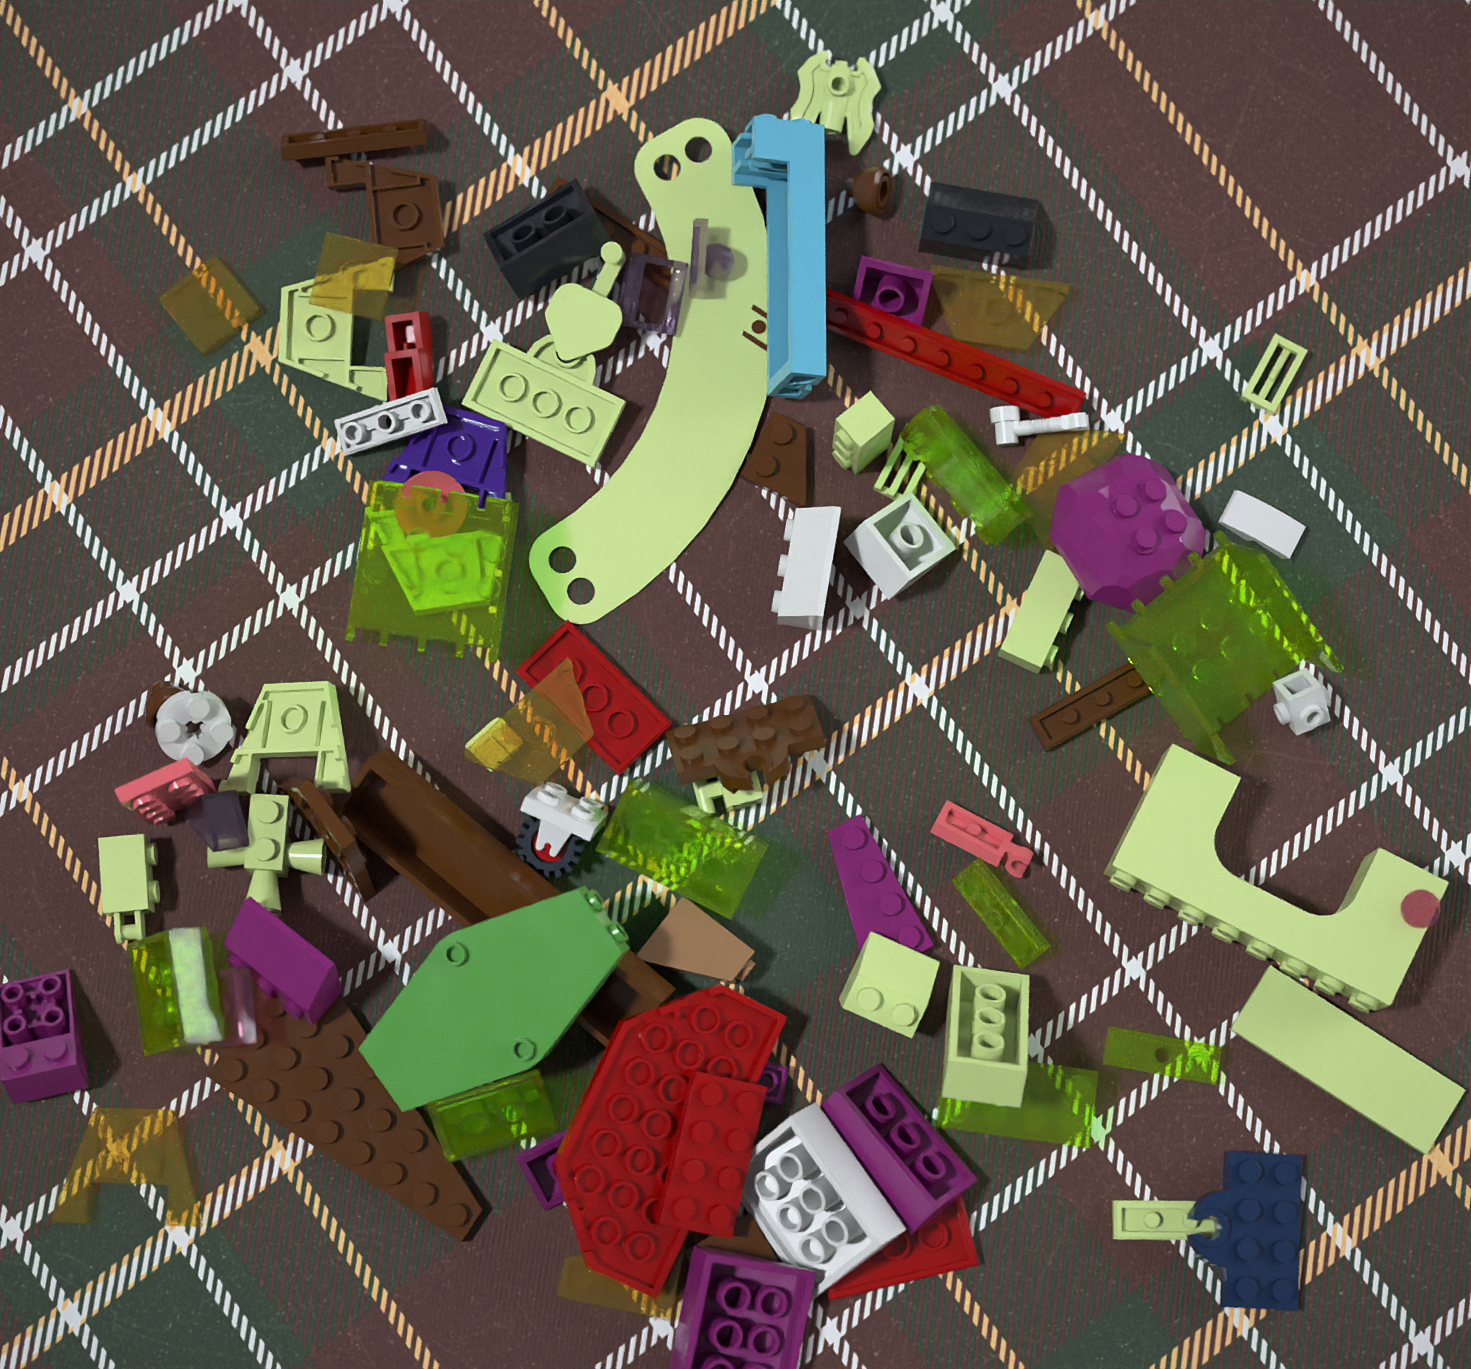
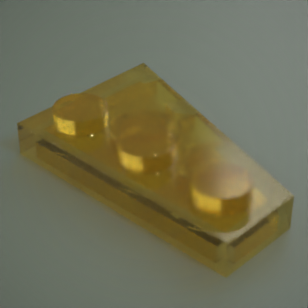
(593, 1288)

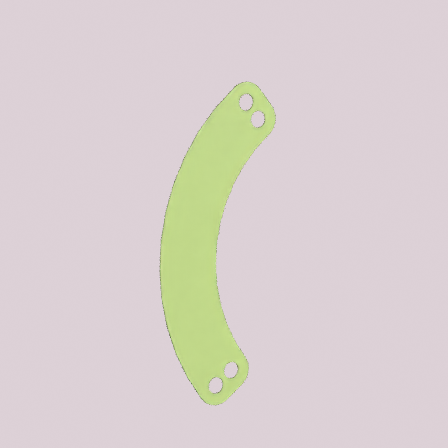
(706, 402)

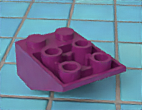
(41, 1038)

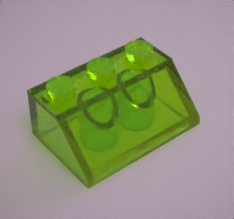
(493, 1115)

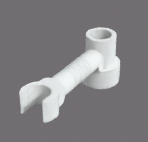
(1009, 426)

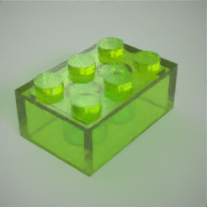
(176, 991)

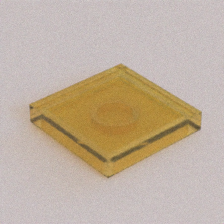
(354, 276)
(209, 305)

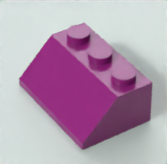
(282, 963)

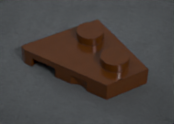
(779, 460)

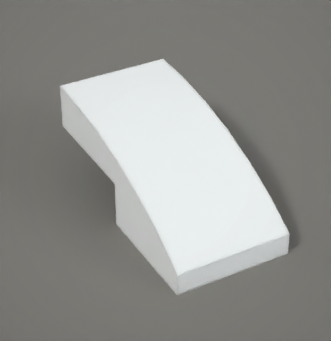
(1261, 523)

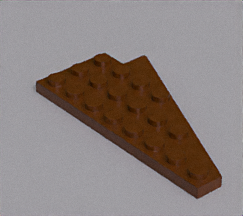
(333, 1099)

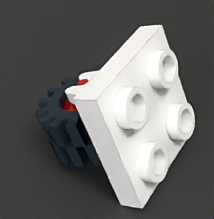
(557, 829)

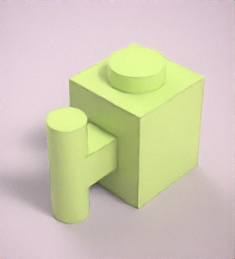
(742, 798)

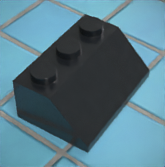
(978, 225)
(547, 239)

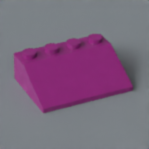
(741, 1312)

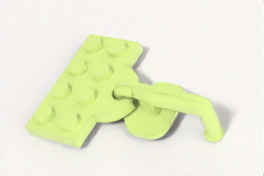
(555, 398)

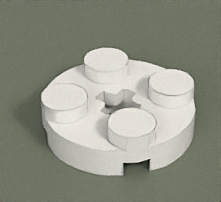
(194, 707)

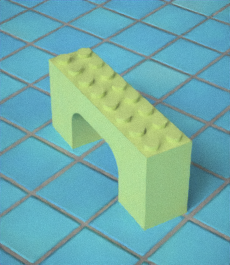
(1175, 864)

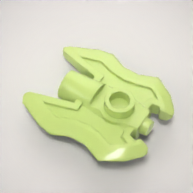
(838, 96)

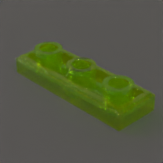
(1000, 913)
(1184, 1058)

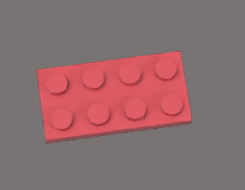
(165, 791)

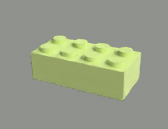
(986, 1036)

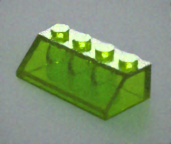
(965, 475)

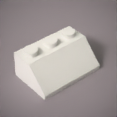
(806, 567)

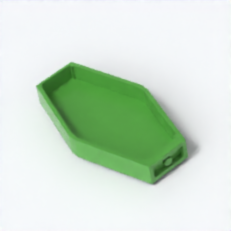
(494, 998)

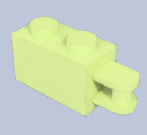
(128, 882)

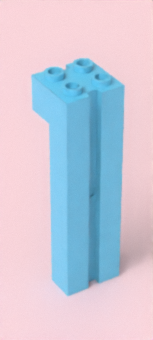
(790, 164)

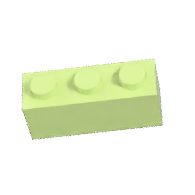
(862, 433)
(1042, 615)

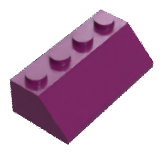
(897, 1147)

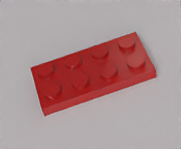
(711, 1154)

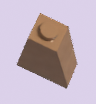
(697, 946)

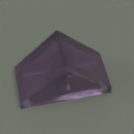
(218, 820)

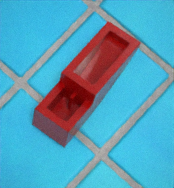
(409, 355)

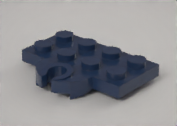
(1254, 1230)

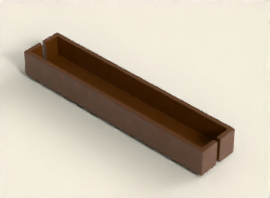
(473, 873)

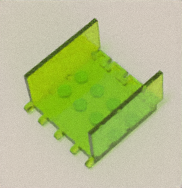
(433, 567)
(1218, 639)

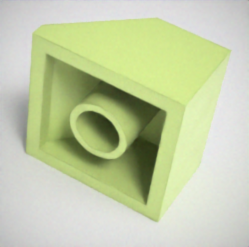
(890, 984)

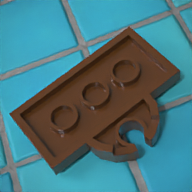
(746, 742)

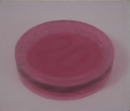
(1420, 909)

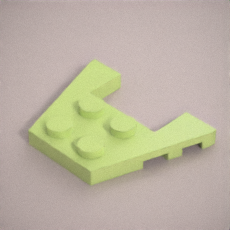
(321, 343)
(293, 723)

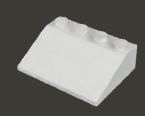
(816, 1199)

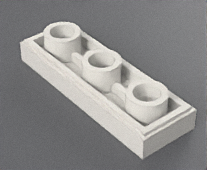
(408, 417)

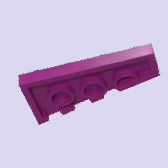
(872, 889)

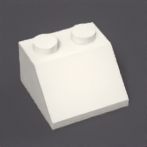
(899, 545)

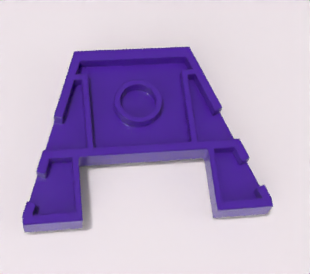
(466, 448)

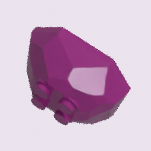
(1125, 530)

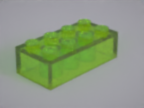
(682, 847)
(1053, 1109)

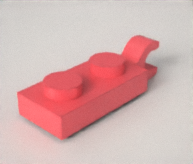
(981, 838)

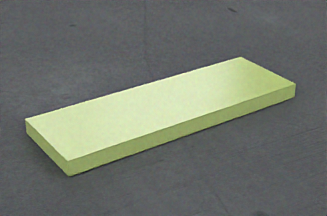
(1347, 1060)

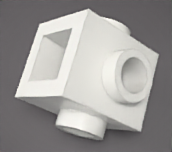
(1301, 701)

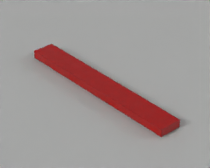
(950, 357)

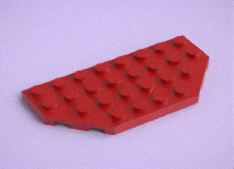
(628, 1121)

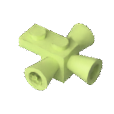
(271, 850)

